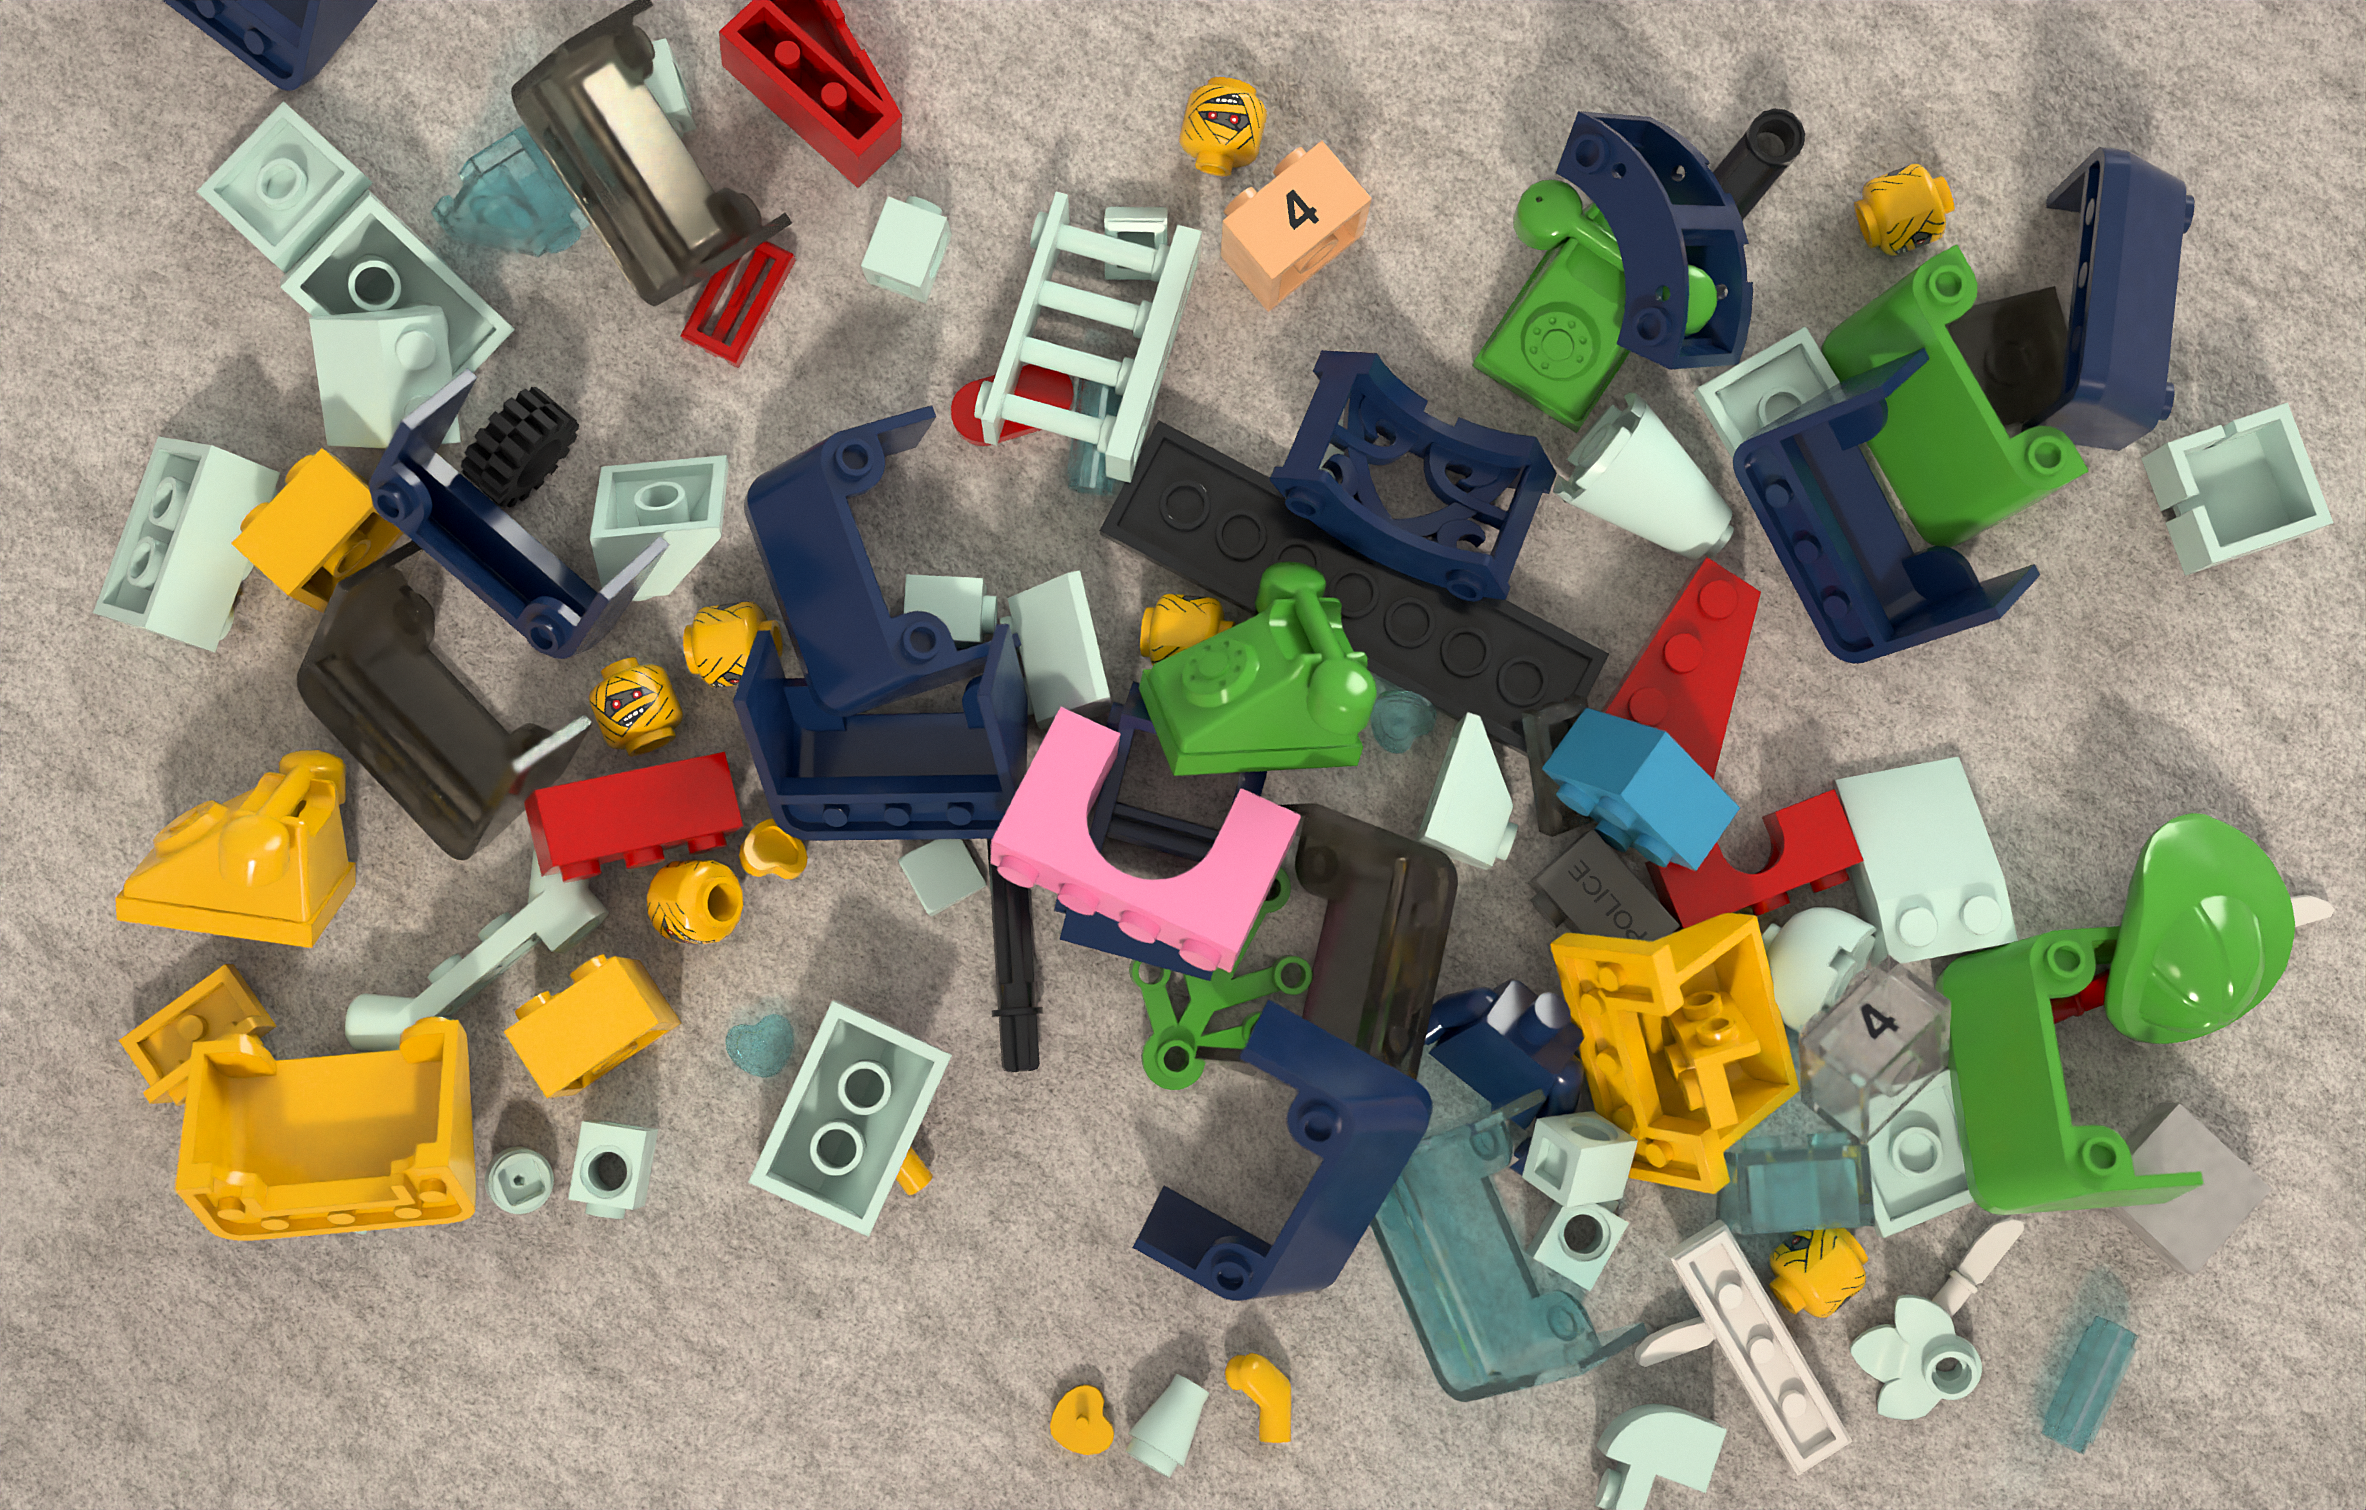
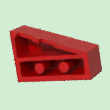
(815, 80)
(1692, 664)

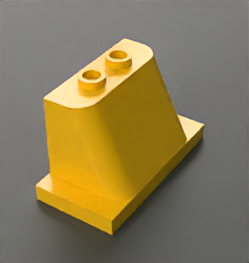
(1622, 1002)

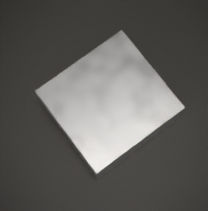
(2198, 1222)

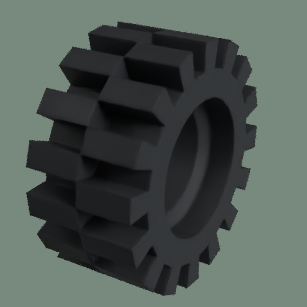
(519, 447)

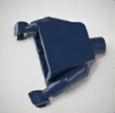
(1509, 1045)

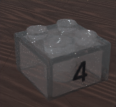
(1873, 1049)

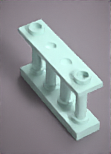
(1134, 379)

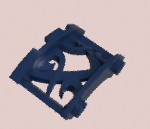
(1351, 508)

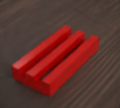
(757, 313)

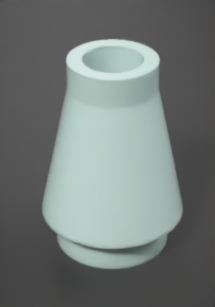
(1168, 1427)

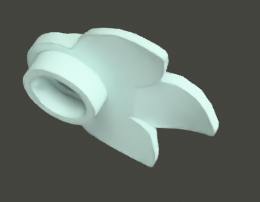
(1907, 1358)

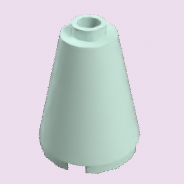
(1645, 483)

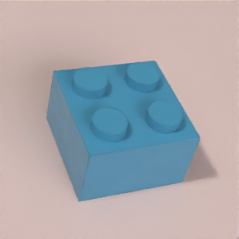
(1640, 789)

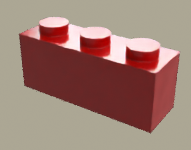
(633, 816)

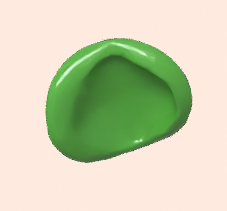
(2198, 933)

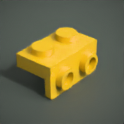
(204, 1013)
(1706, 1036)

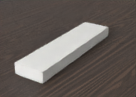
(1758, 1347)

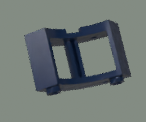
(1660, 229)
(1146, 830)

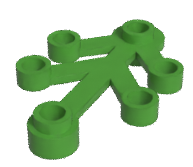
(1205, 999)

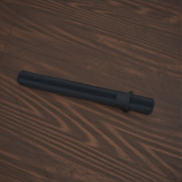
(1014, 973)

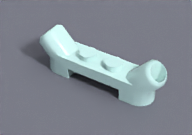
(555, 914)

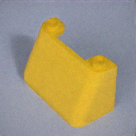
(329, 1137)

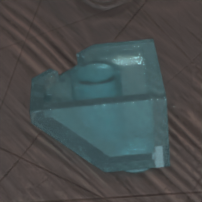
(512, 201)

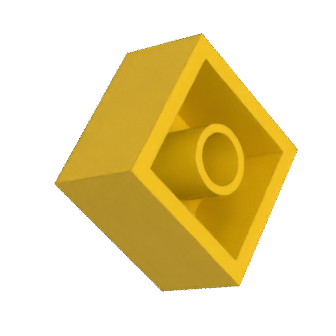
(316, 530)
(590, 1025)

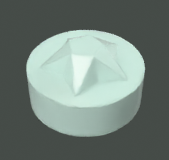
(519, 1180)

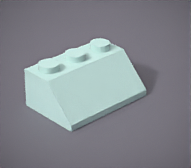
(176, 551)
(850, 1117)

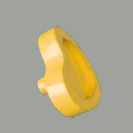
(772, 851)
(1080, 1421)

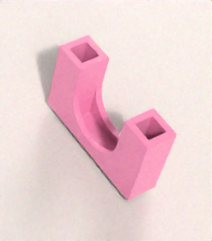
(1198, 912)

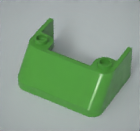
(2012, 1085)

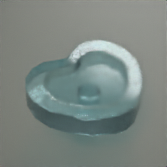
(1401, 717)
(761, 1047)

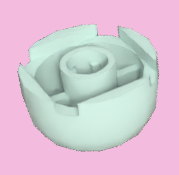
(1815, 960)

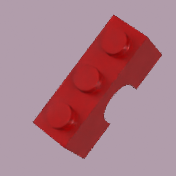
(1807, 846)

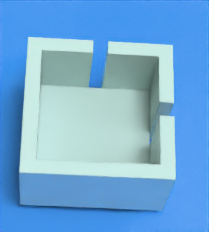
(2240, 492)

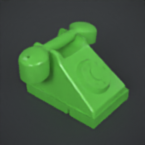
(1565, 322)
(1266, 690)

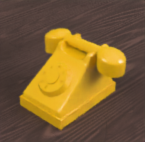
(254, 865)

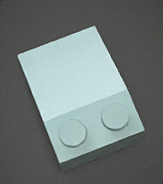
(380, 264)
(1927, 863)

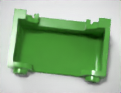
(1941, 434)

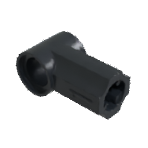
(1751, 172)

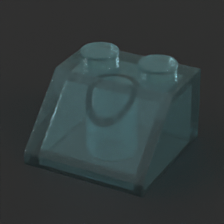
(1797, 1186)

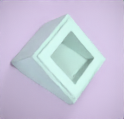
(1136, 225)
(942, 874)

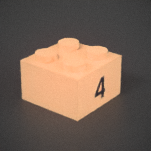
(1293, 223)

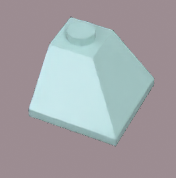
(655, 499)
(1469, 801)

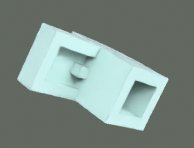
(1660, 1443)

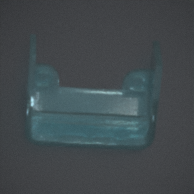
(1467, 1275)

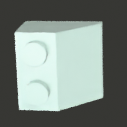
(379, 371)
(1059, 650)

